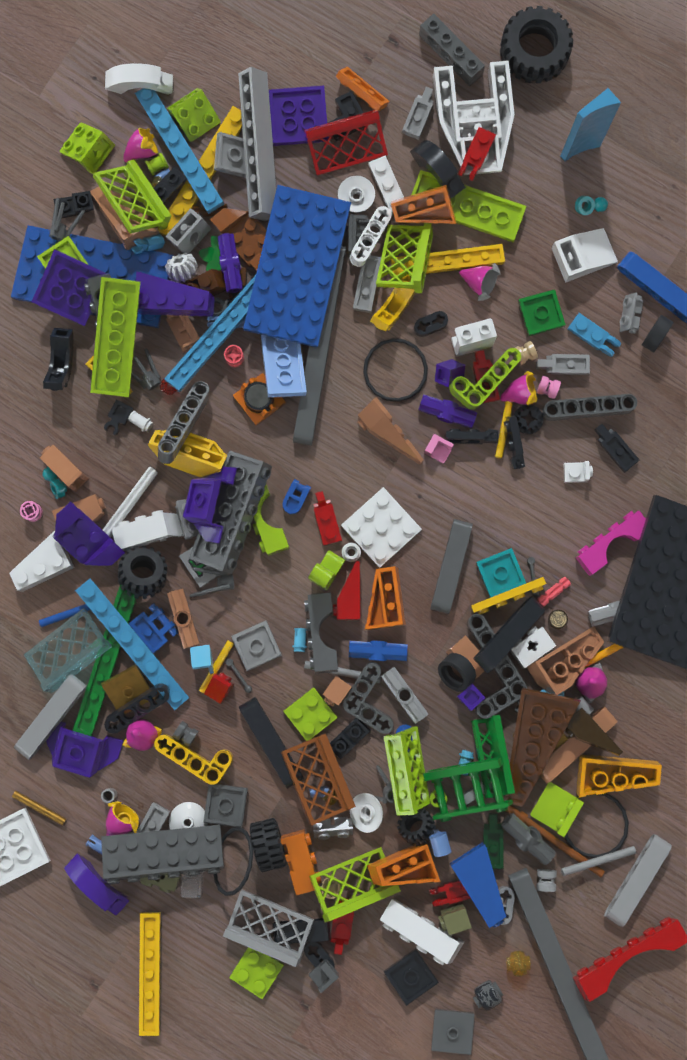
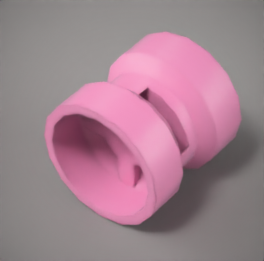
(552, 389)
(32, 514)

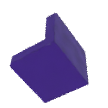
(448, 371)
(471, 697)

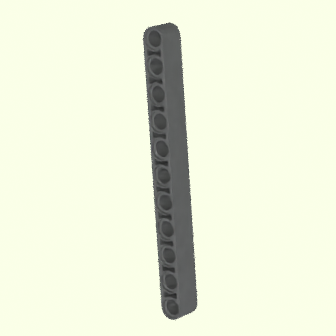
(316, 366)
(557, 965)

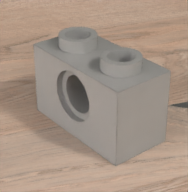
(188, 232)

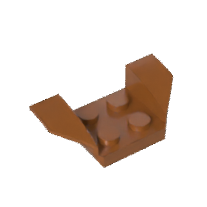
(247, 232)

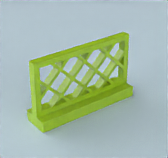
(144, 193)
(420, 261)
(400, 765)
(355, 902)

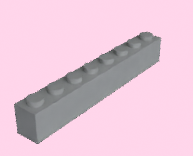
(257, 142)

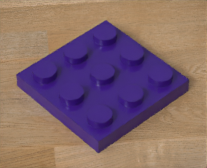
(294, 111)
(63, 287)

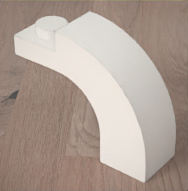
(132, 76)

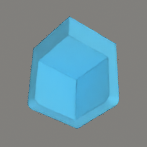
(202, 658)

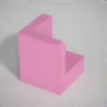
(438, 448)

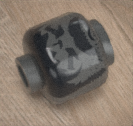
(488, 995)

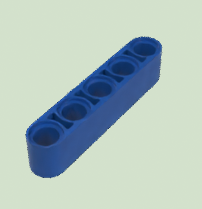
(655, 284)

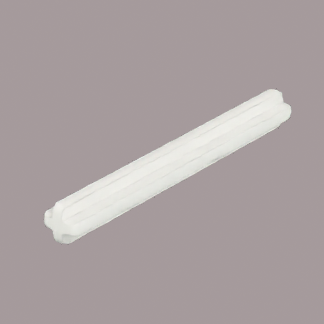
(130, 500)

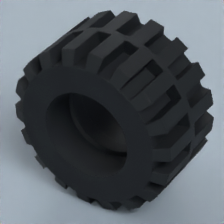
(142, 558)
(267, 845)

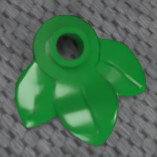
(211, 255)

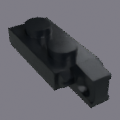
(473, 436)
(514, 443)
(616, 448)

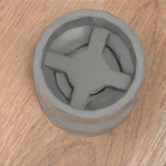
(544, 884)

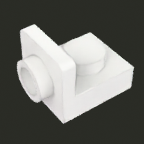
(577, 472)

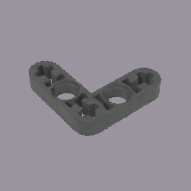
(363, 705)

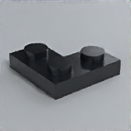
(348, 107)

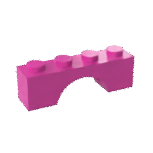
(594, 557)

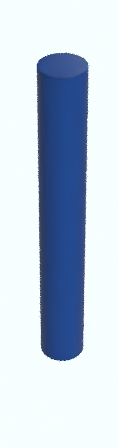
(61, 616)

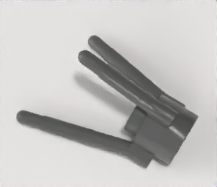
(58, 230)
(150, 379)
(224, 582)
(387, 791)

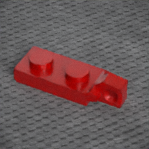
(480, 367)
(326, 520)
(341, 930)

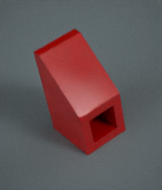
(219, 687)

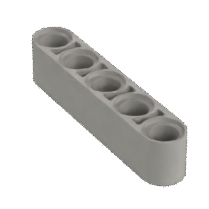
(50, 717)
(637, 880)

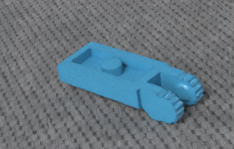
(593, 334)

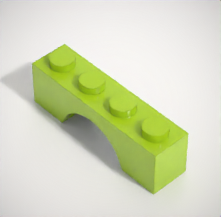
(272, 538)

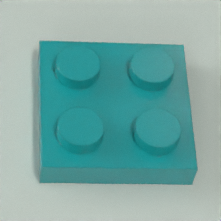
(500, 572)

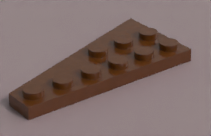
(538, 729)

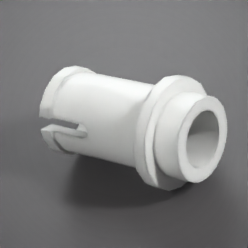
(140, 421)

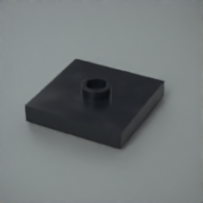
(411, 976)

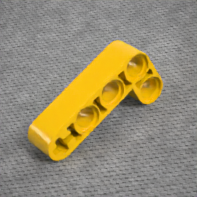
(190, 755)

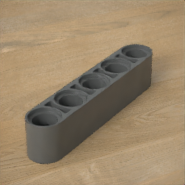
(597, 403)
(180, 429)
(451, 566)

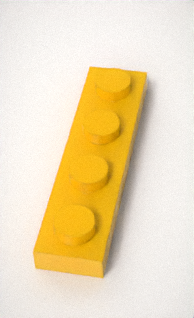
(516, 593)

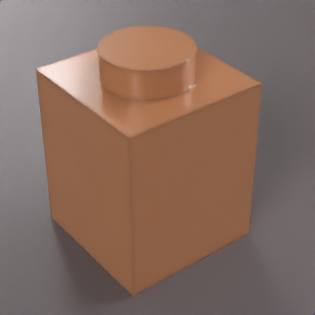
(336, 691)

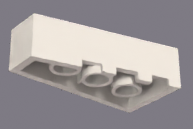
(421, 932)

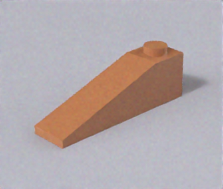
(119, 228)

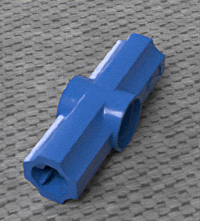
(378, 650)

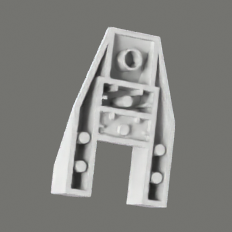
(463, 118)

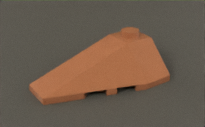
(378, 423)
(562, 666)

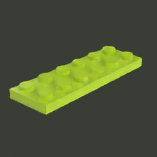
(479, 209)
(115, 336)

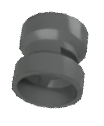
(188, 737)

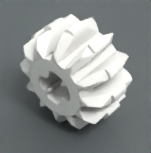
(181, 267)

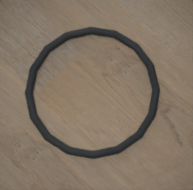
(390, 398)
(622, 839)
(249, 864)

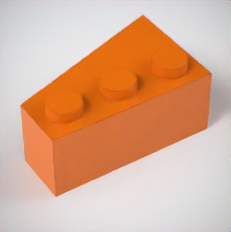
(425, 207)
(386, 600)
(300, 860)
(405, 867)

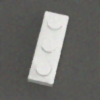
(385, 181)

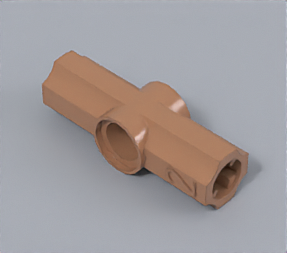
(180, 606)

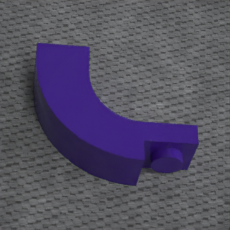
(93, 886)

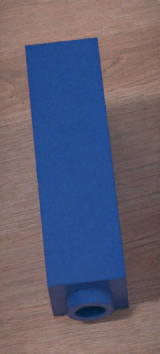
(479, 881)

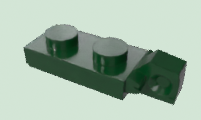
(494, 841)

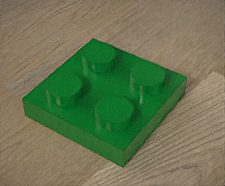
(541, 312)

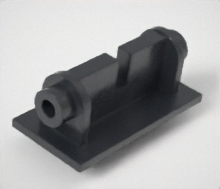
(169, 184)

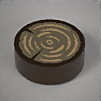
(557, 619)

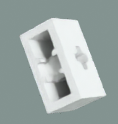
(543, 645)

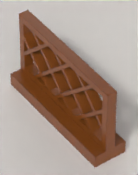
(334, 775)

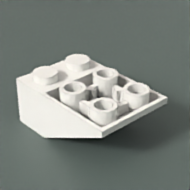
(583, 254)

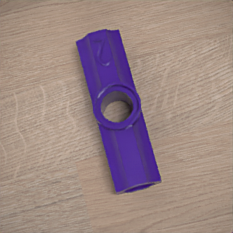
(230, 263)
(447, 411)

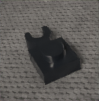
(119, 415)

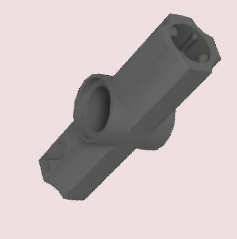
(528, 838)

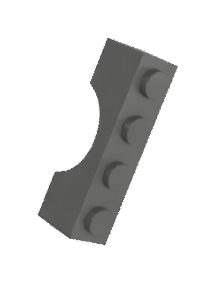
(319, 608)

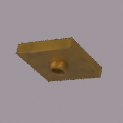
(126, 687)

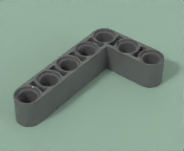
(508, 683)

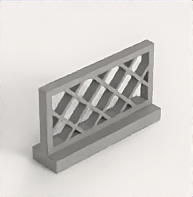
(262, 944)

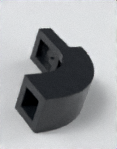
(435, 160)
(60, 359)

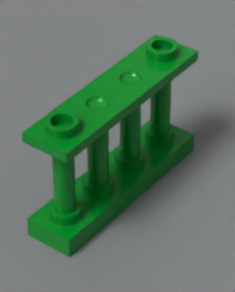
(473, 769)

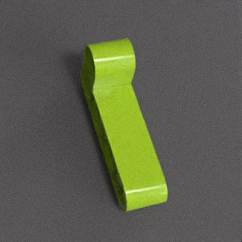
(489, 377)
(325, 572)

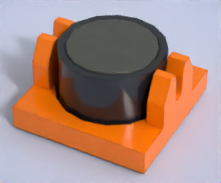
(257, 400)

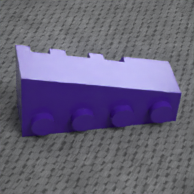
(172, 298)

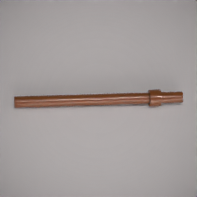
(554, 840)

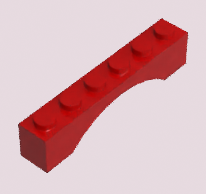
(596, 979)

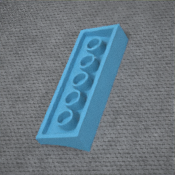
(591, 124)

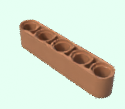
(573, 748)

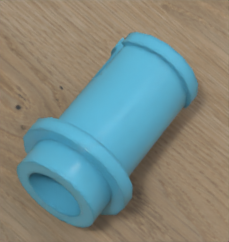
(300, 640)
(466, 757)

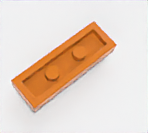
(362, 89)

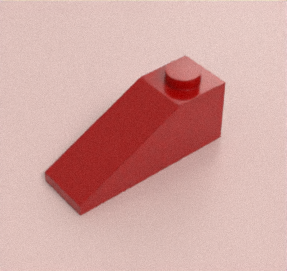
(349, 599)

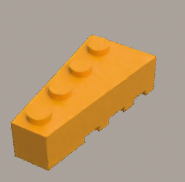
(616, 774)

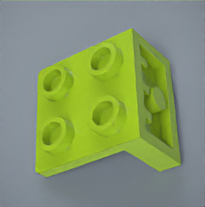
(194, 114)
(88, 147)
(557, 808)

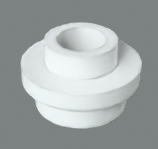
(355, 547)

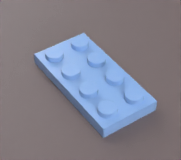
(283, 367)

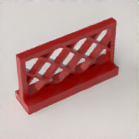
(338, 127)

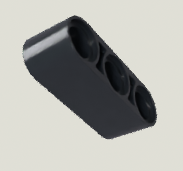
(319, 932)

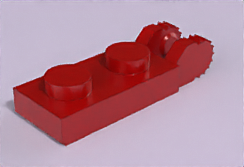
(477, 152)
(454, 891)

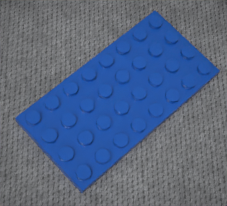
(100, 254)
(297, 266)

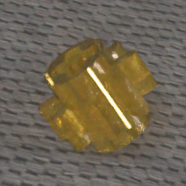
(518, 963)

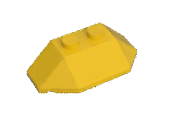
(197, 456)

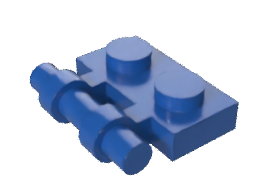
(148, 630)

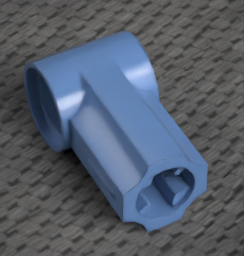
(440, 843)

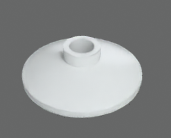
(360, 186)
(184, 811)
(360, 815)

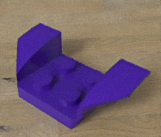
(202, 502)
(84, 538)
(81, 752)

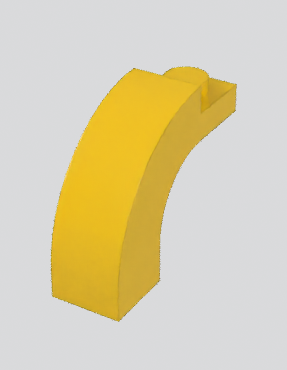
(393, 307)

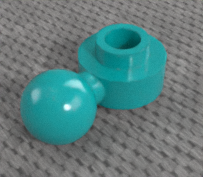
(599, 204)
(58, 488)

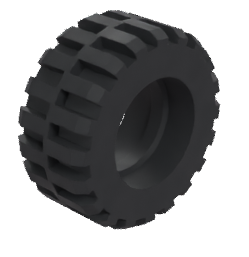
(540, 22)

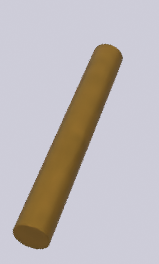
(39, 808)

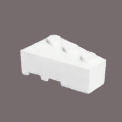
(146, 530)
(41, 565)

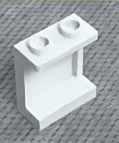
(474, 337)

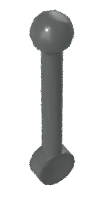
(531, 561)
(229, 662)

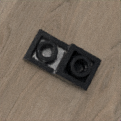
(76, 203)
(349, 737)

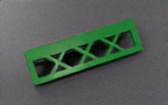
(498, 749)

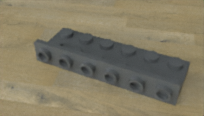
(235, 512)
(162, 854)

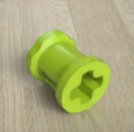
(156, 164)

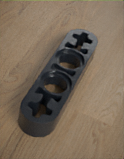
(135, 706)

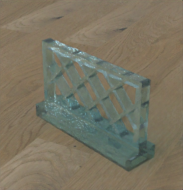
(78, 662)

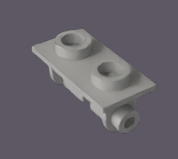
(631, 305)
(188, 529)
(340, 829)

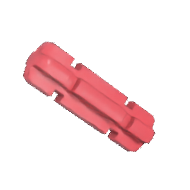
(554, 591)

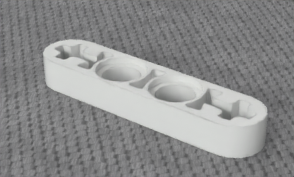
(371, 236)

